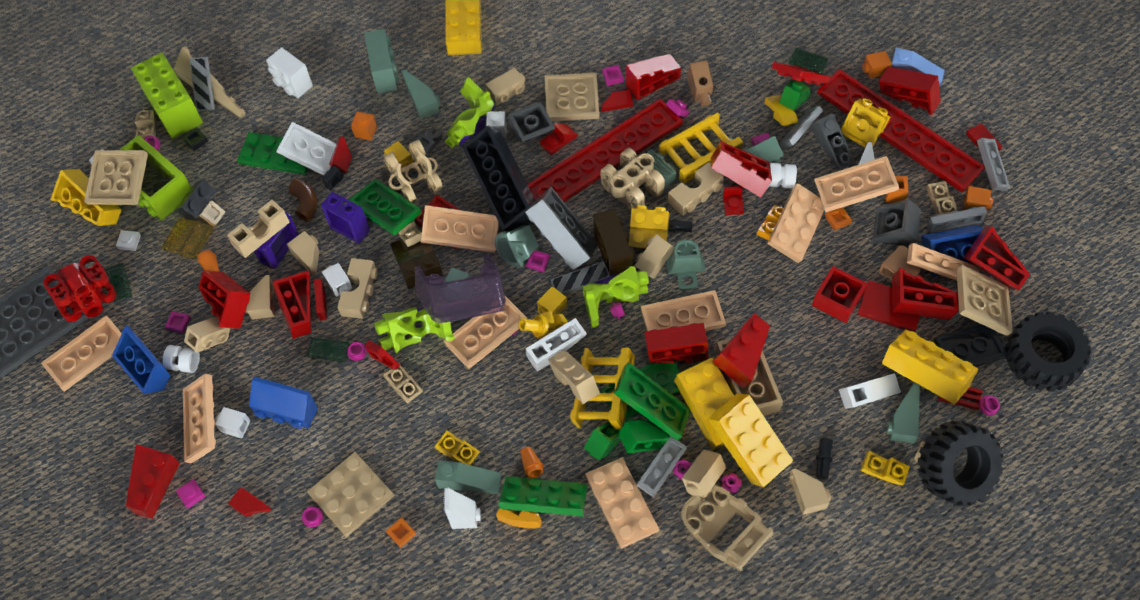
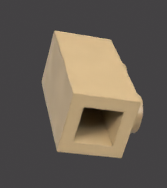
(506, 86)
(654, 256)
(205, 334)
(704, 473)

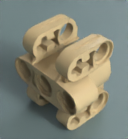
(427, 175)
(625, 183)

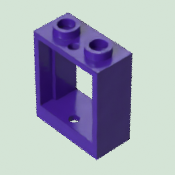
(346, 218)
(276, 247)

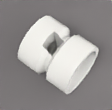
(783, 175)
(181, 359)

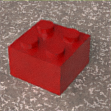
(839, 294)

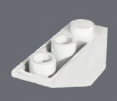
(869, 391)

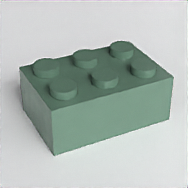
(381, 61)

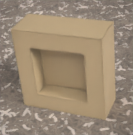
(212, 213)

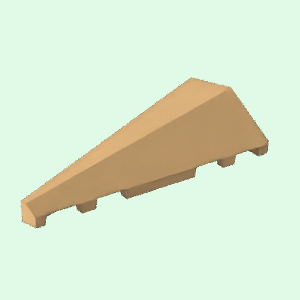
(183, 71)

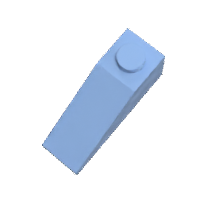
(912, 61)

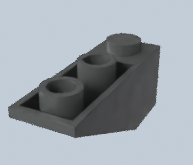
(832, 141)

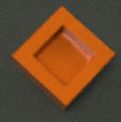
(838, 218)
(400, 532)

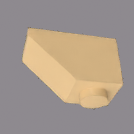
(306, 251)
(261, 300)
(809, 492)

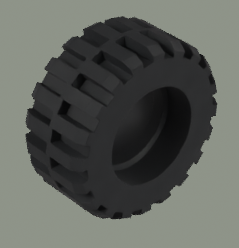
(1063, 335)
(981, 468)

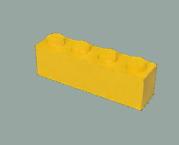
(71, 193)

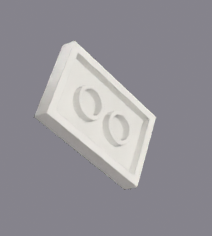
(307, 148)

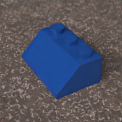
(952, 242)
(140, 363)
(282, 403)

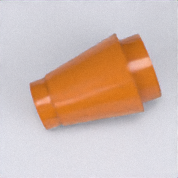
(208, 260)
(532, 465)

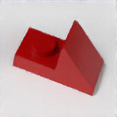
(558, 138)

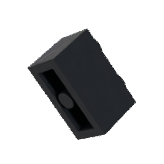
(195, 200)

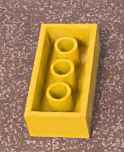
(463, 27)
(930, 366)
(704, 393)
(750, 439)

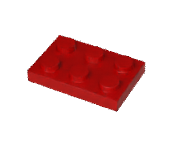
(800, 73)

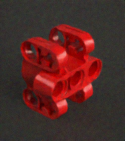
(80, 289)

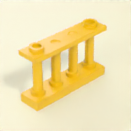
(686, 171)
(618, 410)

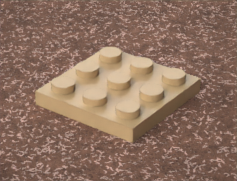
(572, 97)
(116, 177)
(984, 300)
(350, 494)

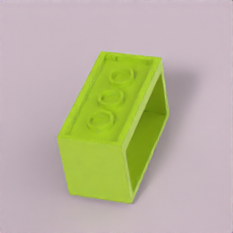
(167, 95)
(170, 195)

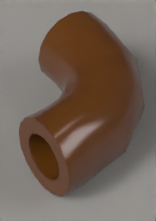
(306, 197)

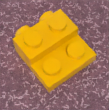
(865, 122)
(647, 224)

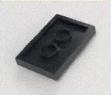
(973, 344)

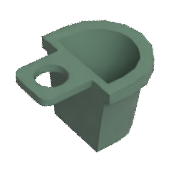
(516, 245)
(686, 262)

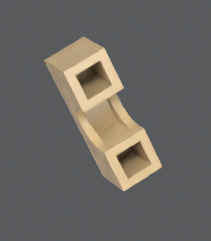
(685, 199)
(270, 221)
(356, 302)
(571, 372)

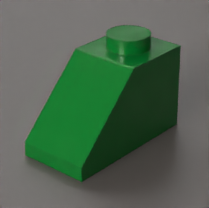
(794, 94)
(642, 436)
(602, 441)

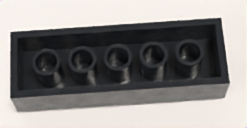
(500, 178)

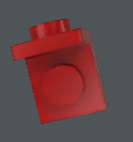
(733, 200)

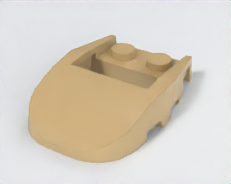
(708, 516)

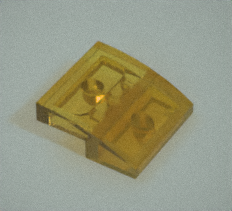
(187, 238)

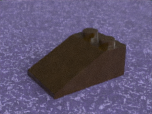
(415, 255)

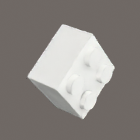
(289, 73)

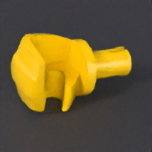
(543, 324)

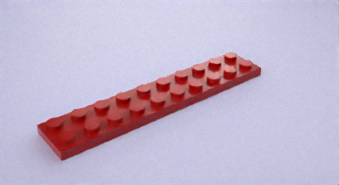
(907, 133)
(585, 165)

